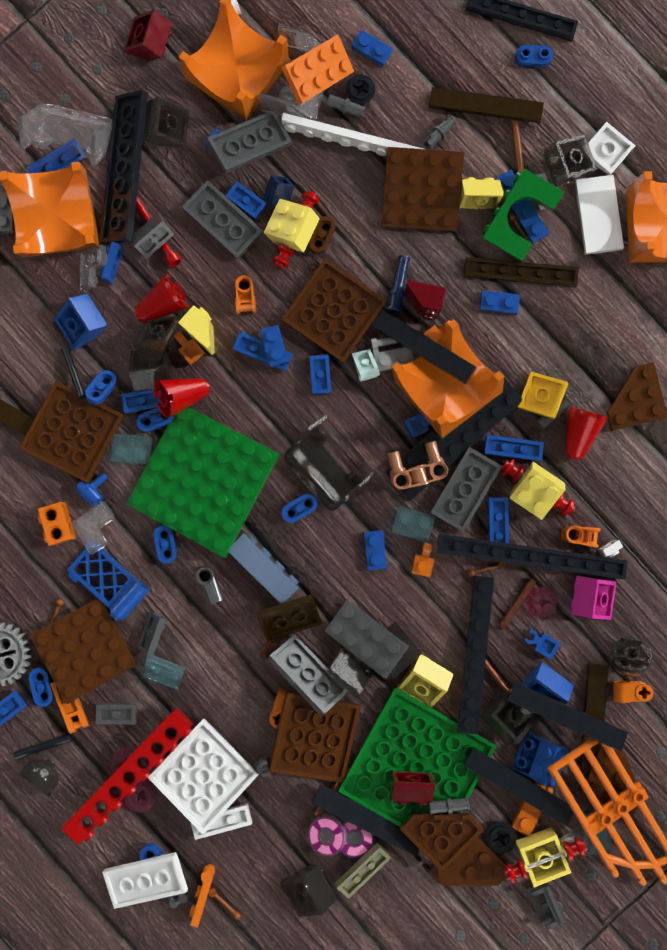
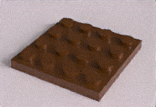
(422, 188)
(334, 310)
(71, 432)
(83, 650)
(311, 743)

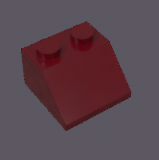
(148, 36)
(425, 298)
(412, 787)

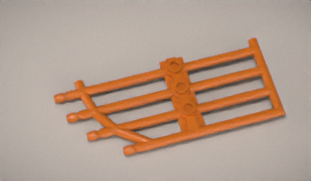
(612, 811)

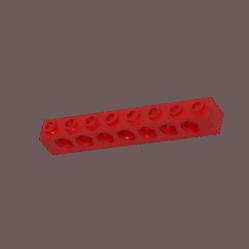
(77, 828)

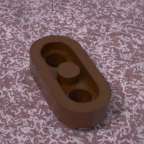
(321, 235)

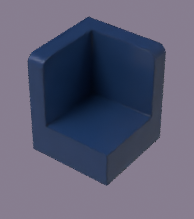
(278, 188)

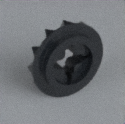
(357, 82)
(496, 845)

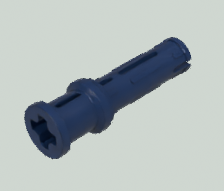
(396, 293)

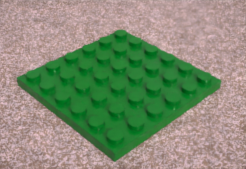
(203, 480)
(412, 739)

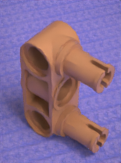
(419, 474)

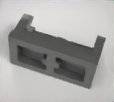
(152, 236)
(545, 905)

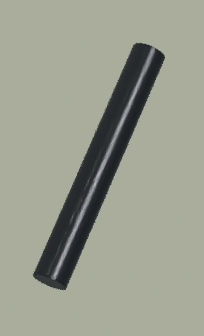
(73, 372)
(42, 746)

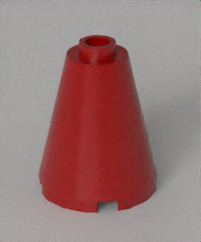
(161, 301)
(179, 394)
(582, 431)

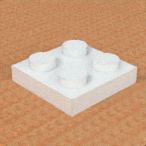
(609, 148)

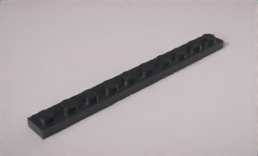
(531, 556)

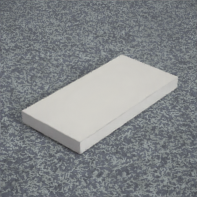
(599, 214)
(145, 880)

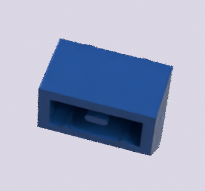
(536, 756)

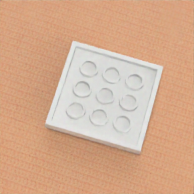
(203, 776)

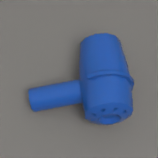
(89, 491)

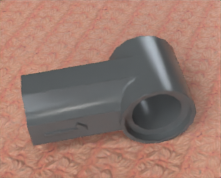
(209, 587)

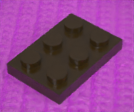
(289, 617)

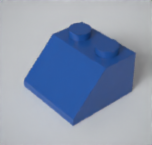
(80, 321)
(549, 683)

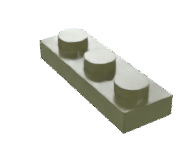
(362, 870)

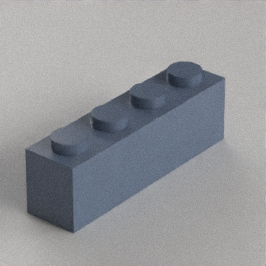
(263, 568)

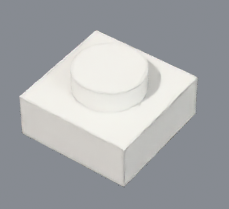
(610, 549)

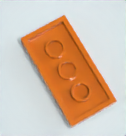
(317, 69)

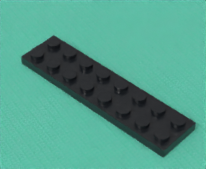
(123, 167)
(459, 439)

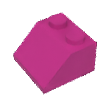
(593, 598)

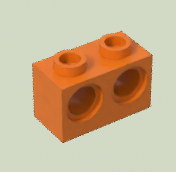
(61, 522)

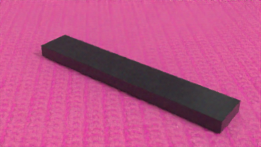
(525, 17)
(423, 346)
(567, 716)
(519, 785)
(363, 818)

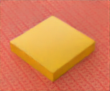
(543, 395)

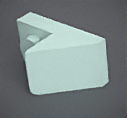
(365, 365)

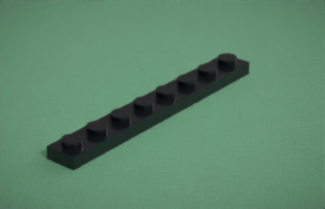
(475, 655)

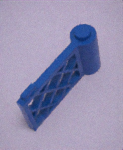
(125, 599)

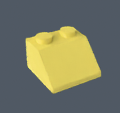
(480, 193)
(198, 326)
(426, 681)

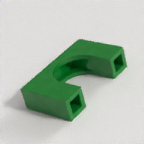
(526, 187)

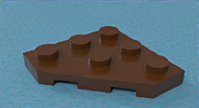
(638, 399)
(611, 774)
(441, 835)
(473, 867)

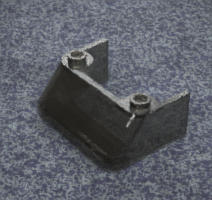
(320, 470)

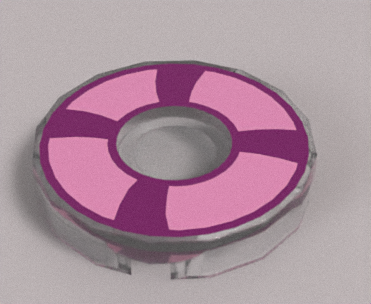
(327, 835)
(357, 841)

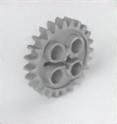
(7, 672)

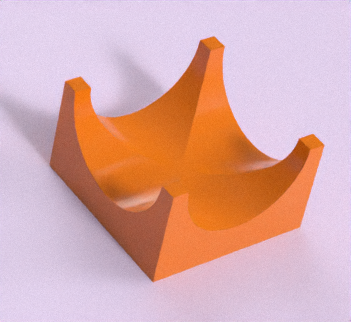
(235, 63)
(51, 211)
(647, 220)
(440, 396)

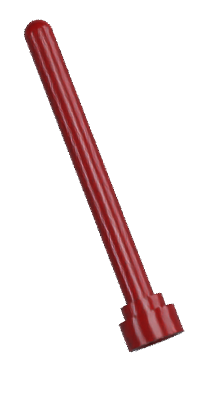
(171, 258)

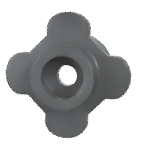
(182, 898)

